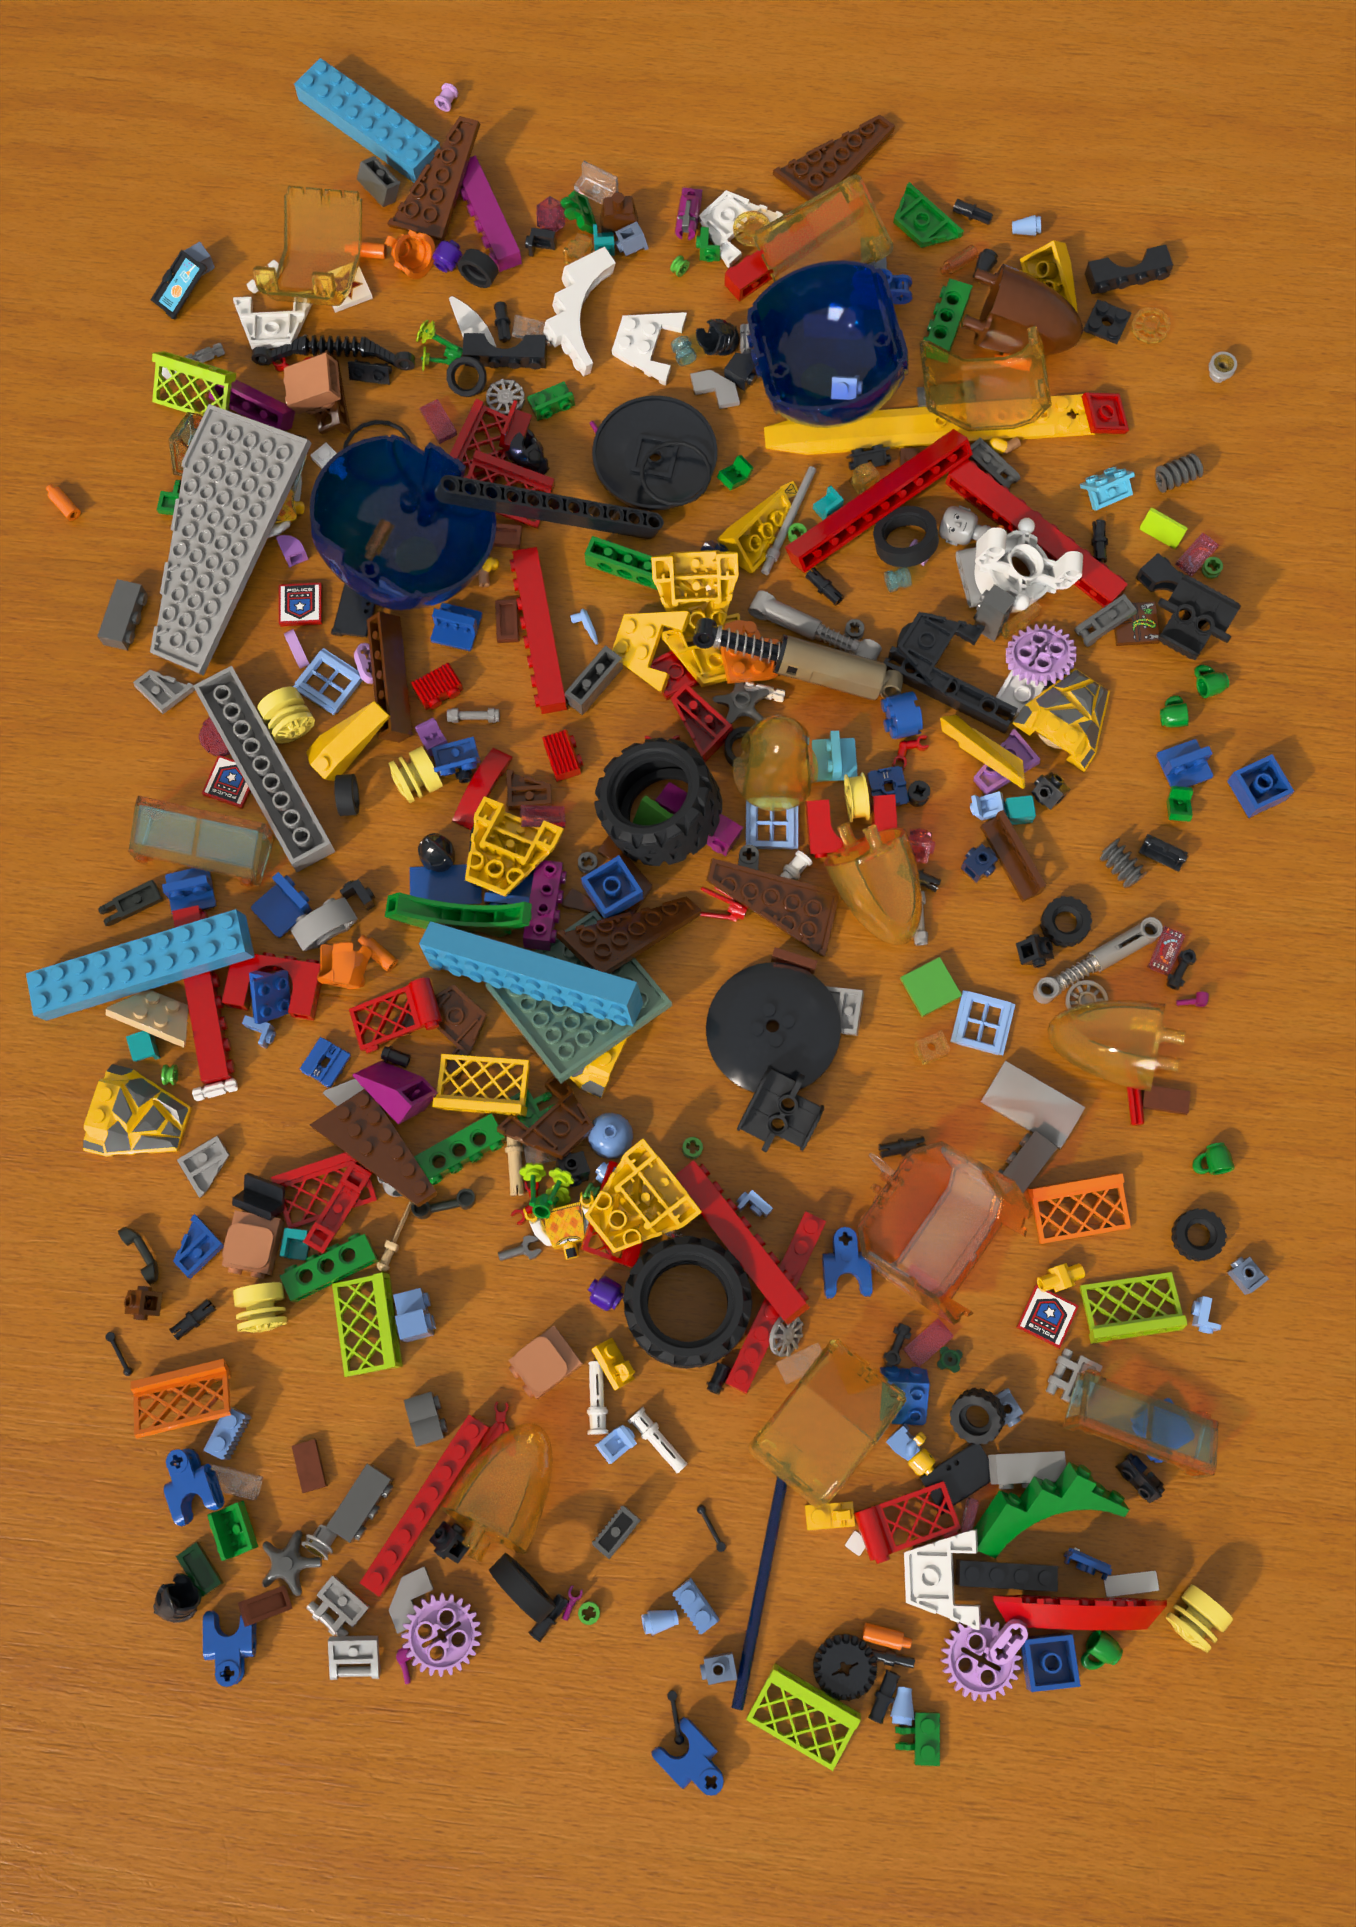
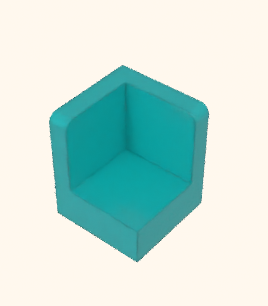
(603, 240)
(828, 504)
(1020, 809)
(142, 1046)
(293, 1245)

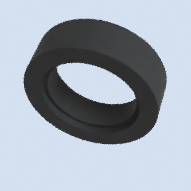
(910, 555)
(522, 1588)

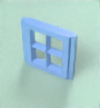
(317, 696)
(752, 829)
(1002, 1029)

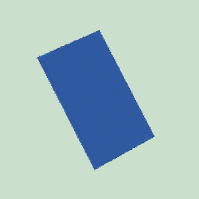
(444, 886)

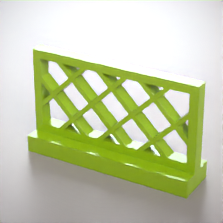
(190, 368)
(386, 1320)
(1140, 1326)
(819, 1701)

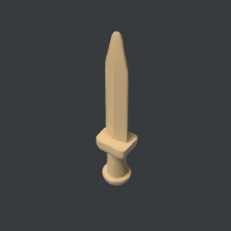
(391, 1246)

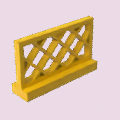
(475, 1103)

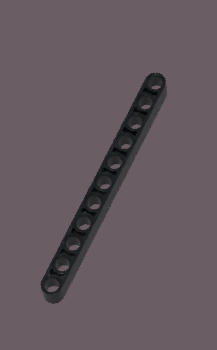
(643, 525)

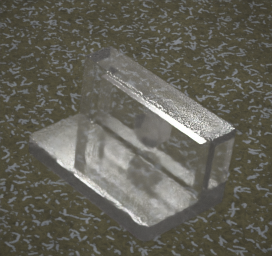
(596, 183)
(238, 1482)

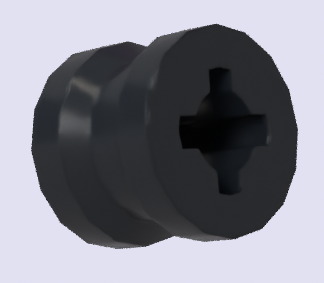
(916, 798)

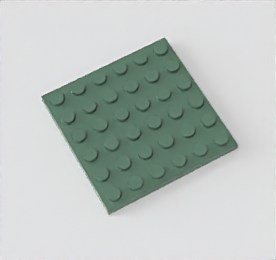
(570, 1038)

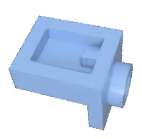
(758, 1205)

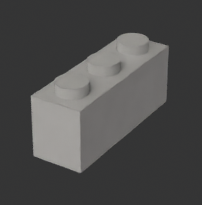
(1022, 1467)

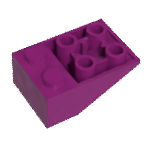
(396, 1090)

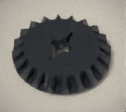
(849, 1650)

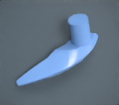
(584, 617)

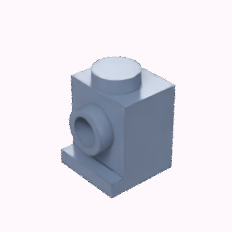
(630, 239)
(1246, 1284)
(1007, 1398)
(726, 1661)

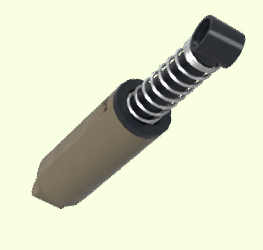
(807, 661)

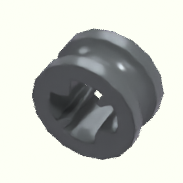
(854, 623)
(585, 856)

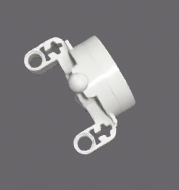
(995, 565)

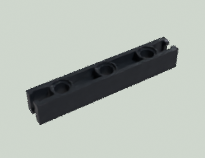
(964, 698)

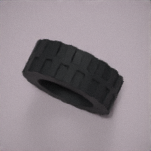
(1070, 905)
(1216, 1230)
(965, 1429)

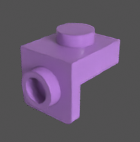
(430, 735)

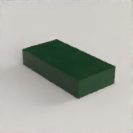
(199, 1568)

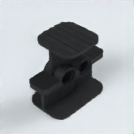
(1203, 604)
(768, 1105)

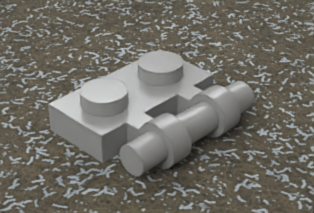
(1064, 1362)
(343, 1602)

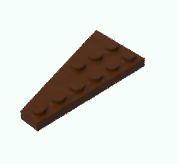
(835, 159)
(436, 190)
(791, 905)
(627, 935)
(371, 1139)

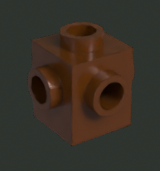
(143, 1303)

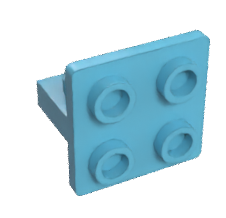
(1108, 487)
(835, 757)

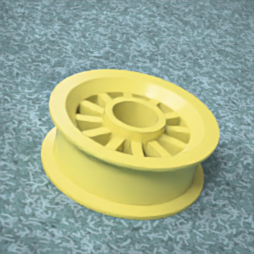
(856, 797)

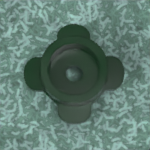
(943, 1363)

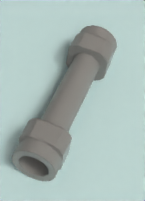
(455, 715)
(921, 935)

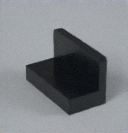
(260, 1197)

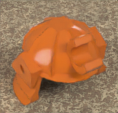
(412, 253)

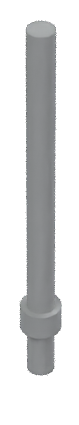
(773, 553)

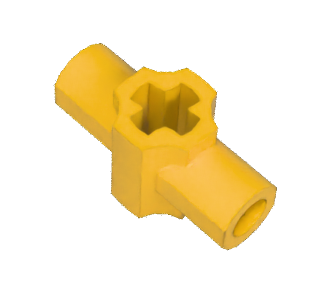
(1060, 1277)

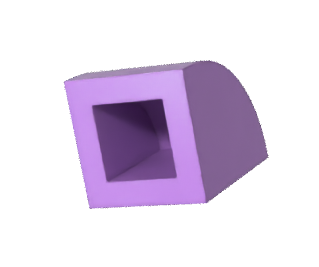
(292, 550)

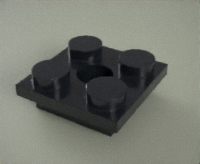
(1106, 312)

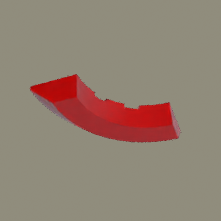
(1080, 1612)

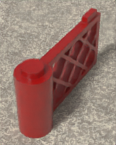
(420, 1001)
(876, 1531)

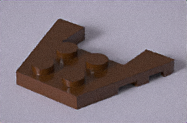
(609, 850)
(460, 1022)
(558, 1129)

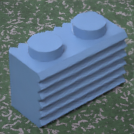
(227, 1434)
(695, 1606)

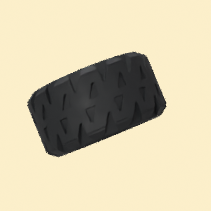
(641, 767)
(687, 1251)

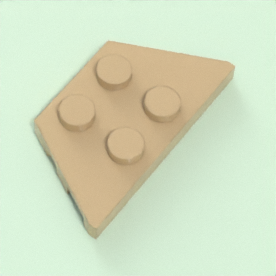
(154, 1015)

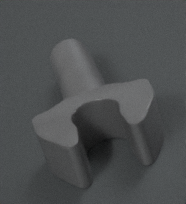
(521, 1250)

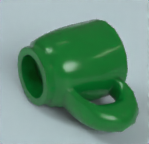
(1210, 683)
(1174, 713)
(1217, 1158)
(1102, 1647)

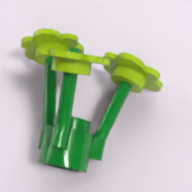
(427, 332)
(554, 1196)

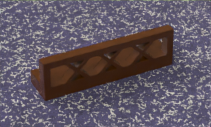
(338, 412)
(1013, 856)

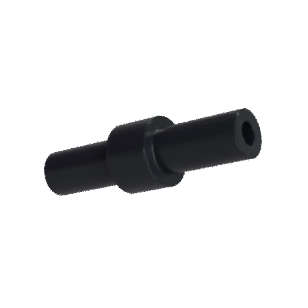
(891, 1658)

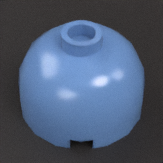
(610, 1135)

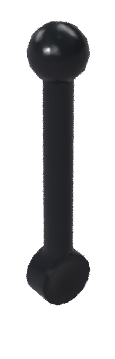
(111, 1338)
(701, 1509)
(679, 1739)

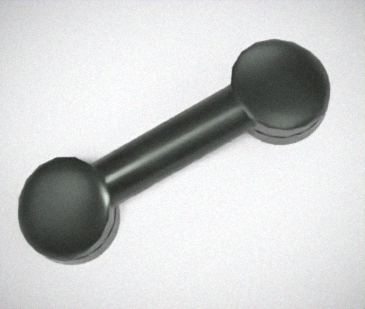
(465, 1200)
(150, 1271)

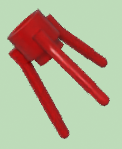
(736, 909)

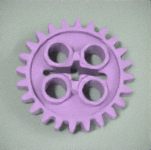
(1041, 655)
(430, 1614)
(971, 1678)

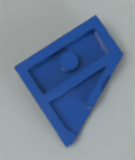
(197, 1248)

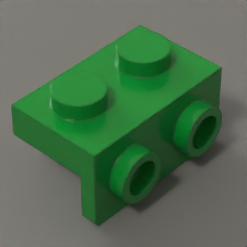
(232, 1531)

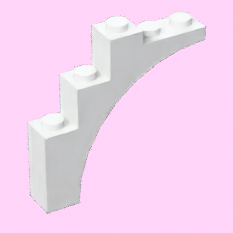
(579, 281)

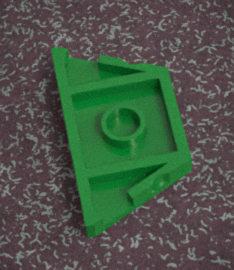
(924, 220)

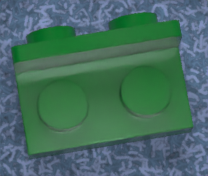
(551, 401)

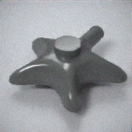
(742, 702)
(288, 1563)

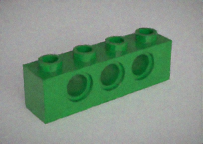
(954, 293)
(620, 561)
(486, 1126)
(364, 1257)

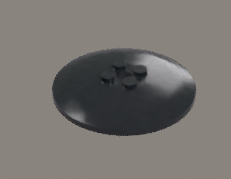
(634, 431)
(779, 993)

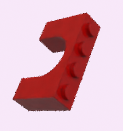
(820, 832)
(303, 975)

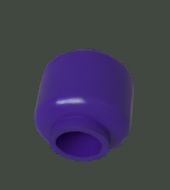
(447, 256)
(605, 1293)

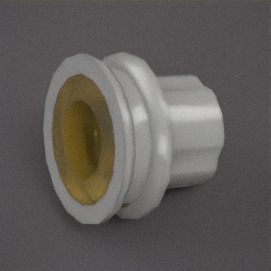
(1222, 366)
(320, 1542)

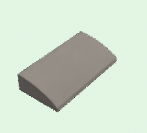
(1032, 1104)

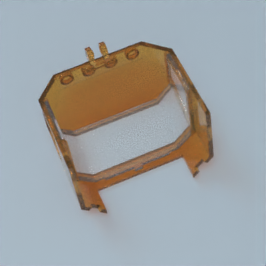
(937, 1223)

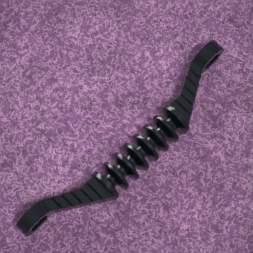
(302, 346)

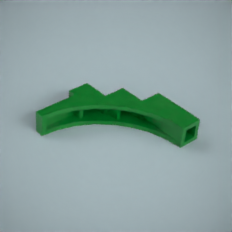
(488, 919)
(1042, 1499)

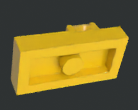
(612, 1362)
(830, 1516)

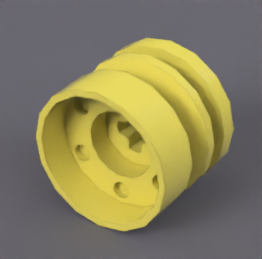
(285, 714)
(415, 774)
(260, 1307)
(1199, 1618)

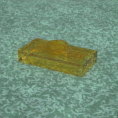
(1021, 620)

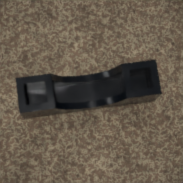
(1105, 275)
(527, 354)
(741, 370)
(1161, 575)
(1006, 1575)

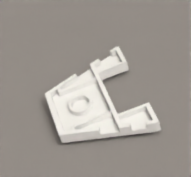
(720, 220)
(270, 328)
(638, 339)
(931, 1578)

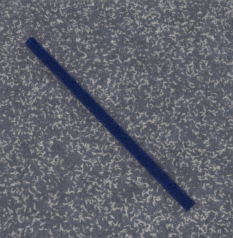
(759, 1595)

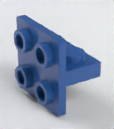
(455, 626)
(1186, 764)
(189, 889)
(269, 995)

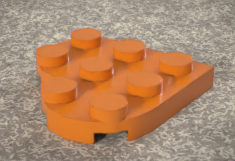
(744, 668)

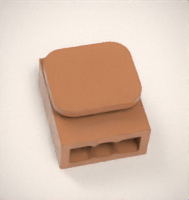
(312, 384)
(252, 1244)
(544, 1363)

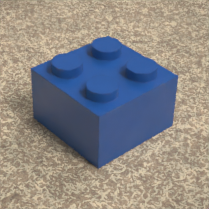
(1260, 786)
(612, 888)
(1050, 1662)

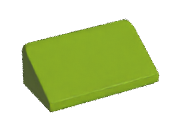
(1163, 528)

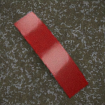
(480, 786)
(338, 1208)

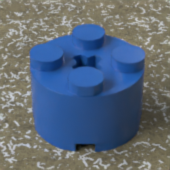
(902, 715)

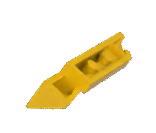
(984, 749)

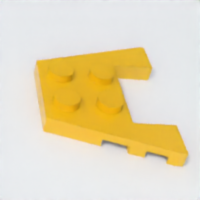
(639, 640)
(703, 664)

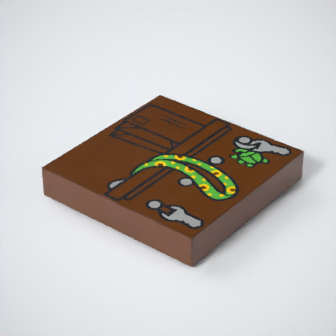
(1139, 628)

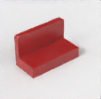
(516, 422)

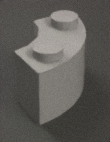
(323, 923)

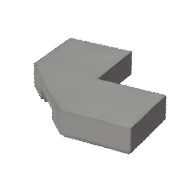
(710, 381)
(410, 1587)

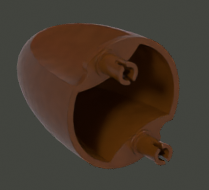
(1019, 303)

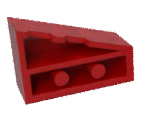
(702, 721)

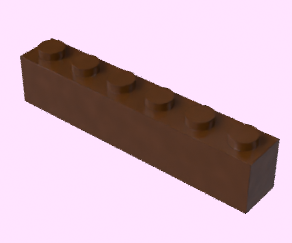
(389, 675)

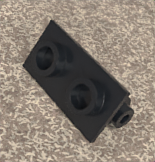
(369, 372)
(876, 455)
(1163, 852)
(1148, 1486)

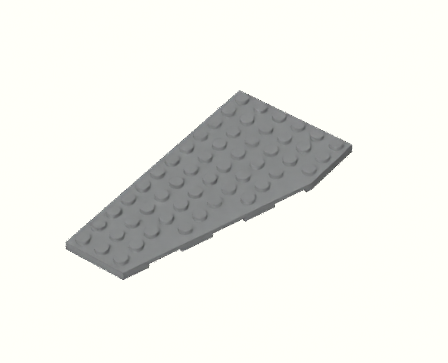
(225, 510)

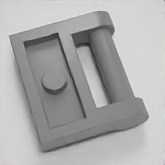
(354, 1651)

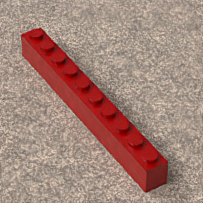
(879, 500)
(1008, 510)

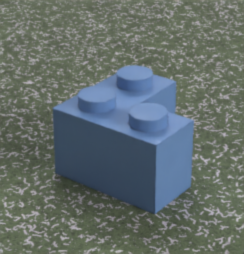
(413, 1315)

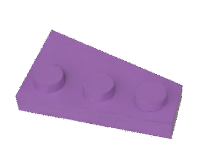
(990, 780)

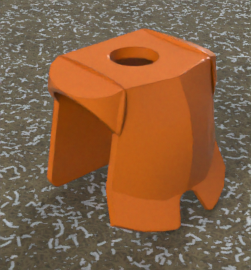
(343, 965)

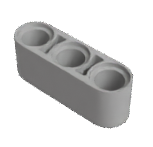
(966, 566)

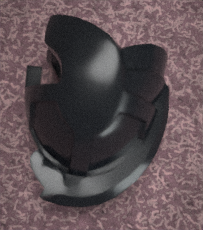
(721, 338)
(528, 453)
(436, 852)
(177, 1600)

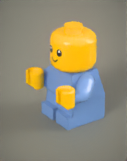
(909, 1448)

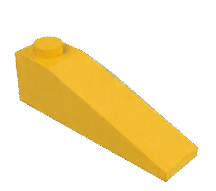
(1053, 267)
(756, 531)
(343, 743)

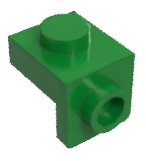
(707, 252)
(736, 474)
(1179, 803)

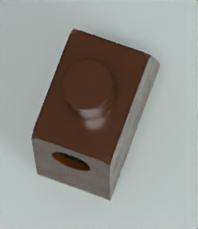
(617, 213)

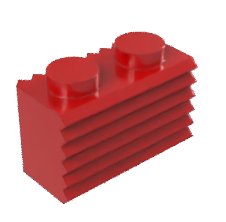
(437, 686)
(562, 756)

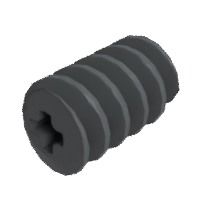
(1178, 471)
(1122, 864)

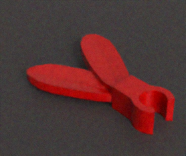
(498, 1427)

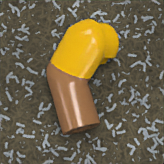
(1002, 446)
(484, 573)

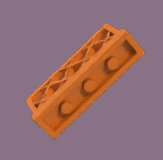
(1078, 1187)
(180, 1382)

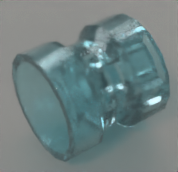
(682, 348)
(897, 579)

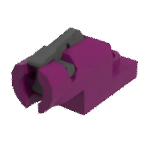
(688, 212)

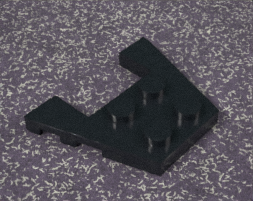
(928, 640)

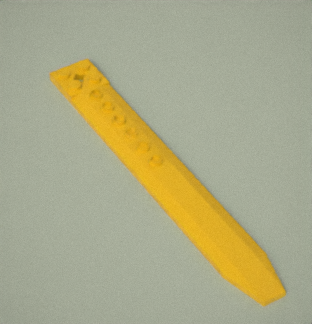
(918, 429)

